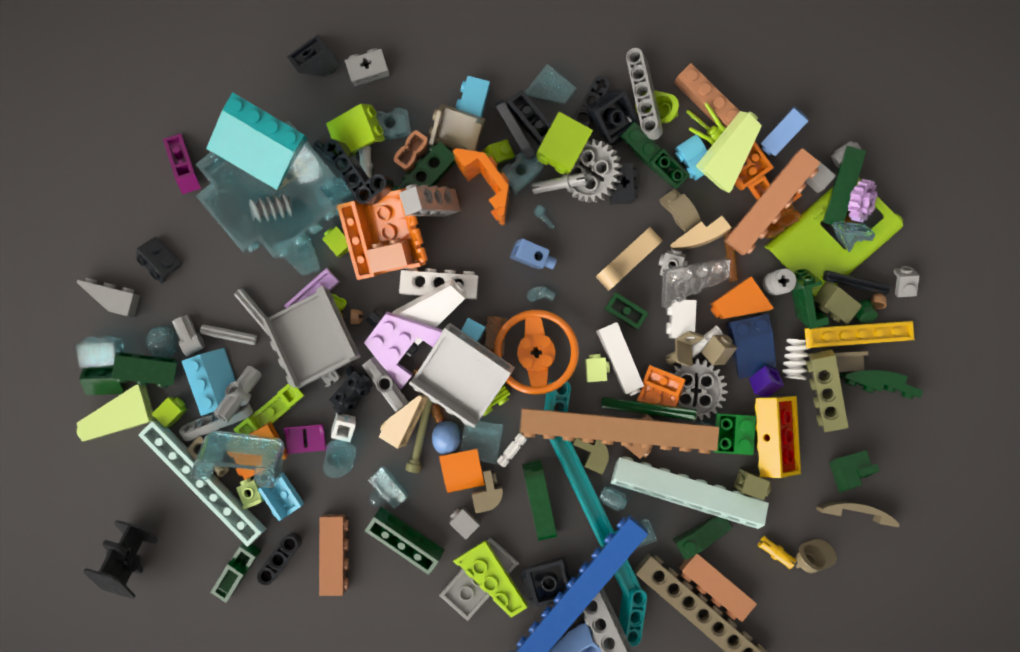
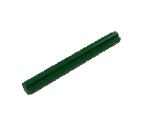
(649, 408)

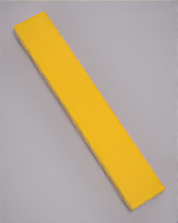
(859, 334)

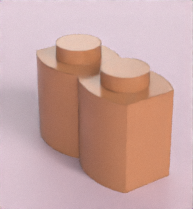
(414, 148)

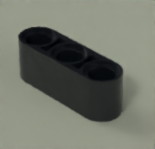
(274, 566)

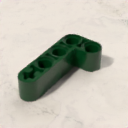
(539, 500)

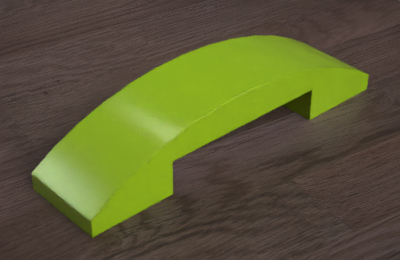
(272, 410)

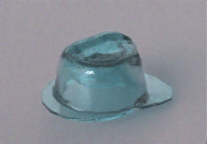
(339, 458)

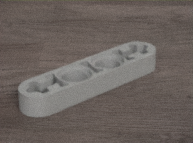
(212, 423)

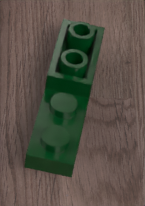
(654, 157)
(877, 380)

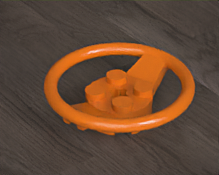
(536, 339)

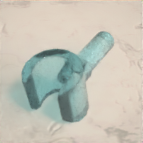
(539, 212)

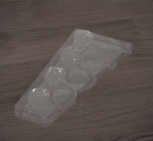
(691, 279)

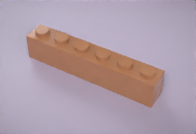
(772, 201)

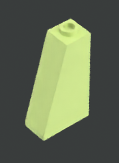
(729, 152)
(119, 414)

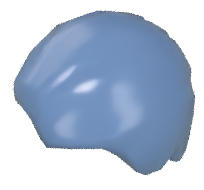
(446, 437)

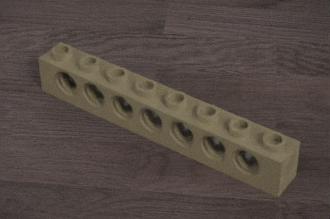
(646, 570)

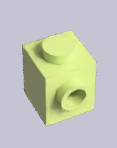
(596, 368)

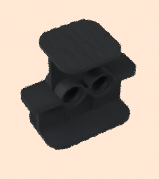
(121, 559)

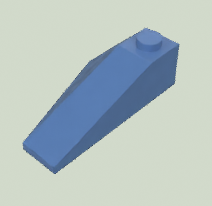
(577, 640)

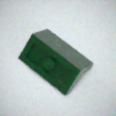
(99, 382)

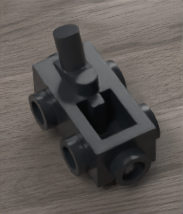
(351, 391)

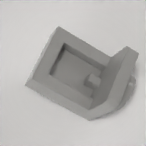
(906, 281)

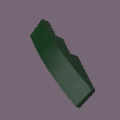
(844, 184)

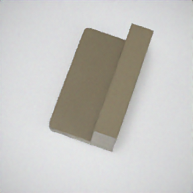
(850, 361)

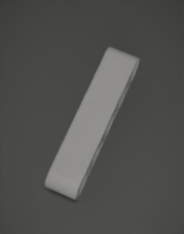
(639, 87)

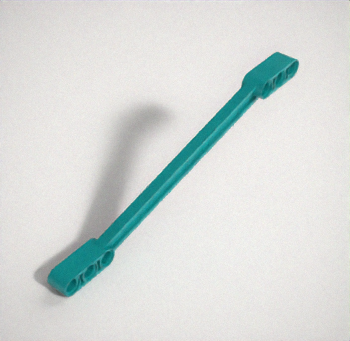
(598, 522)

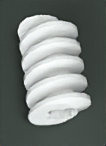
(796, 359)

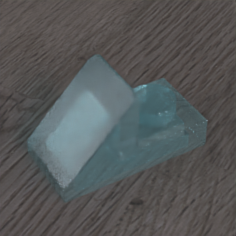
(850, 232)

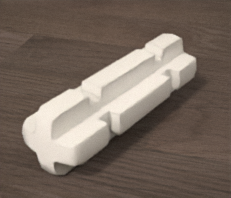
(511, 450)

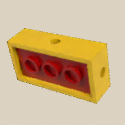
(778, 436)

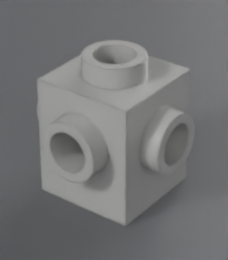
(673, 255)

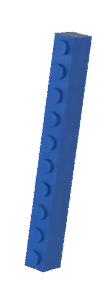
(584, 587)

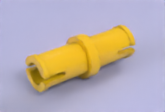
(777, 552)

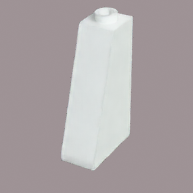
(434, 305)
(620, 358)

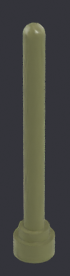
(413, 464)

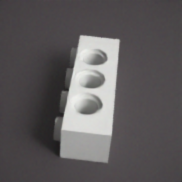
(408, 279)

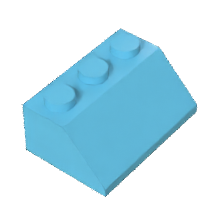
(209, 378)

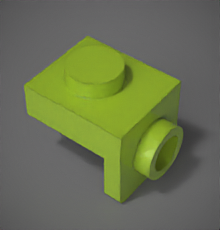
(499, 151)

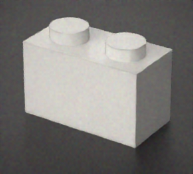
(681, 318)

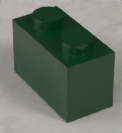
(625, 311)

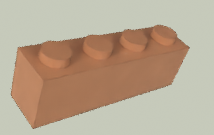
(702, 91)
(333, 555)
(721, 589)

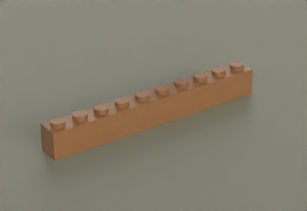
(619, 429)

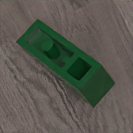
(701, 536)

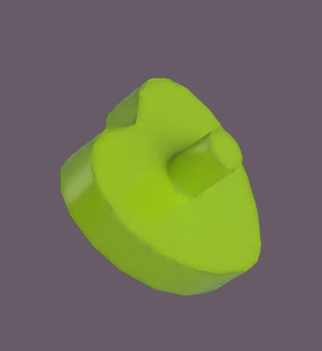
(340, 302)

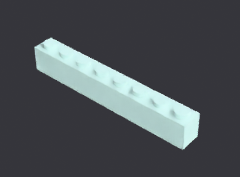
(210, 491)
(689, 492)

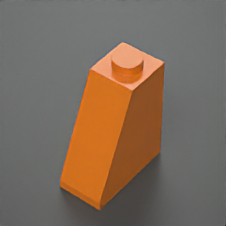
(741, 300)

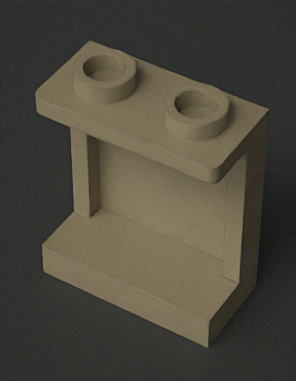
(456, 128)

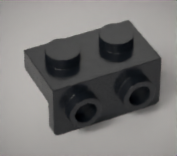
(157, 259)

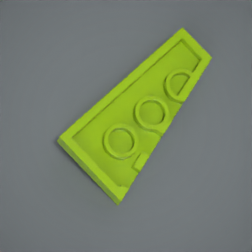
(487, 570)

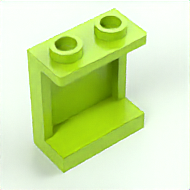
(357, 128)
(563, 143)

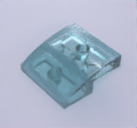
(484, 437)

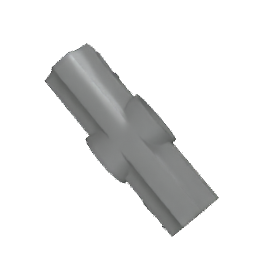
(393, 393)
(237, 394)

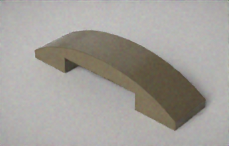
(836, 507)

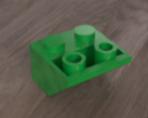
(735, 433)

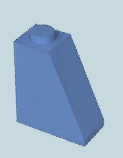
(784, 131)

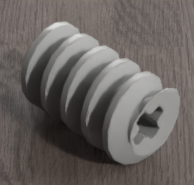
(269, 207)
(786, 282)

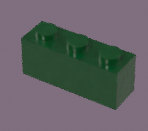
(144, 369)

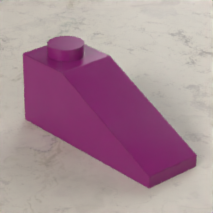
(181, 164)

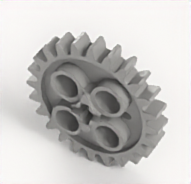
(602, 156)
(713, 389)

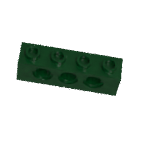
(434, 175)
(404, 540)

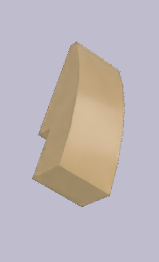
(702, 235)

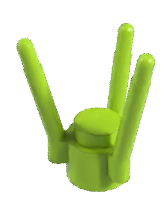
(713, 132)

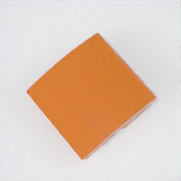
(661, 387)
(462, 470)

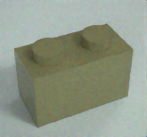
(837, 303)
(752, 484)

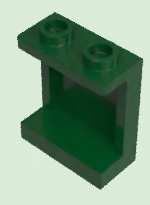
(804, 302)

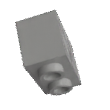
(377, 67)

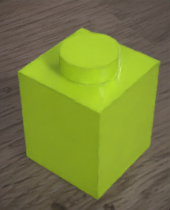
(336, 241)
(170, 411)

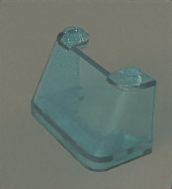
(243, 452)

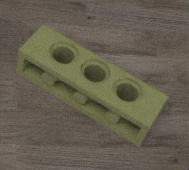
(837, 417)

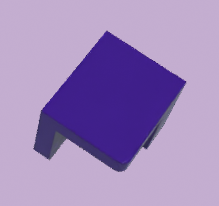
(766, 381)

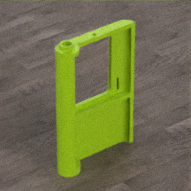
(813, 248)

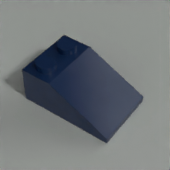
(753, 343)

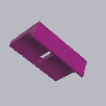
(295, 438)

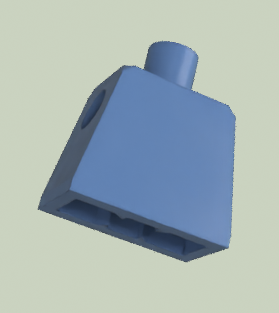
(525, 251)

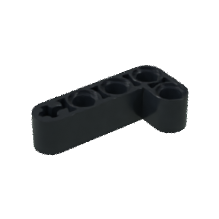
(353, 170)

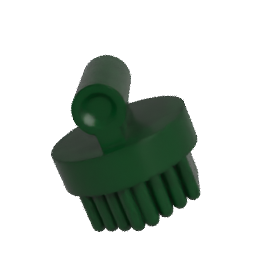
(867, 312)

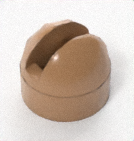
(879, 301)
(354, 316)

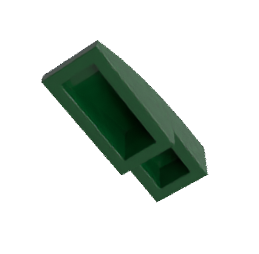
(235, 571)

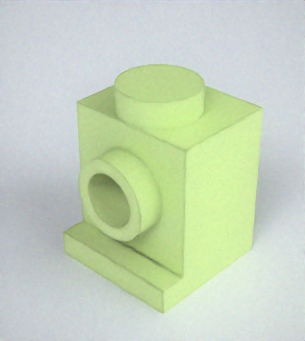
(255, 498)

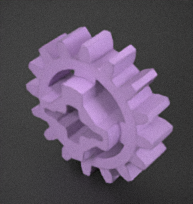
(862, 200)

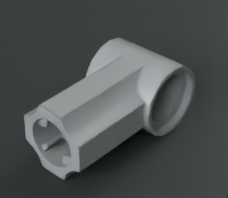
(190, 340)

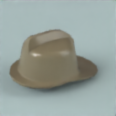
(815, 556)

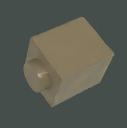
(719, 349)

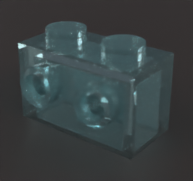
(98, 352)

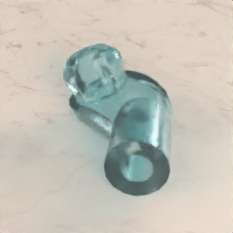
(539, 292)

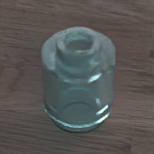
(613, 498)

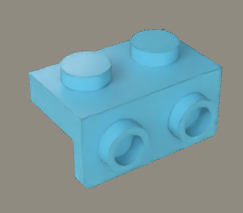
(282, 498)

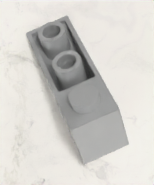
(112, 299)

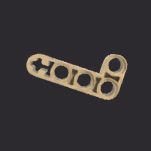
(629, 258)

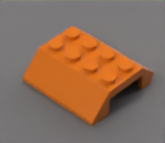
(472, 164)
(379, 223)

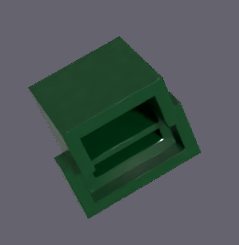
(851, 469)

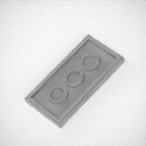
(464, 592)

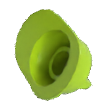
(667, 106)

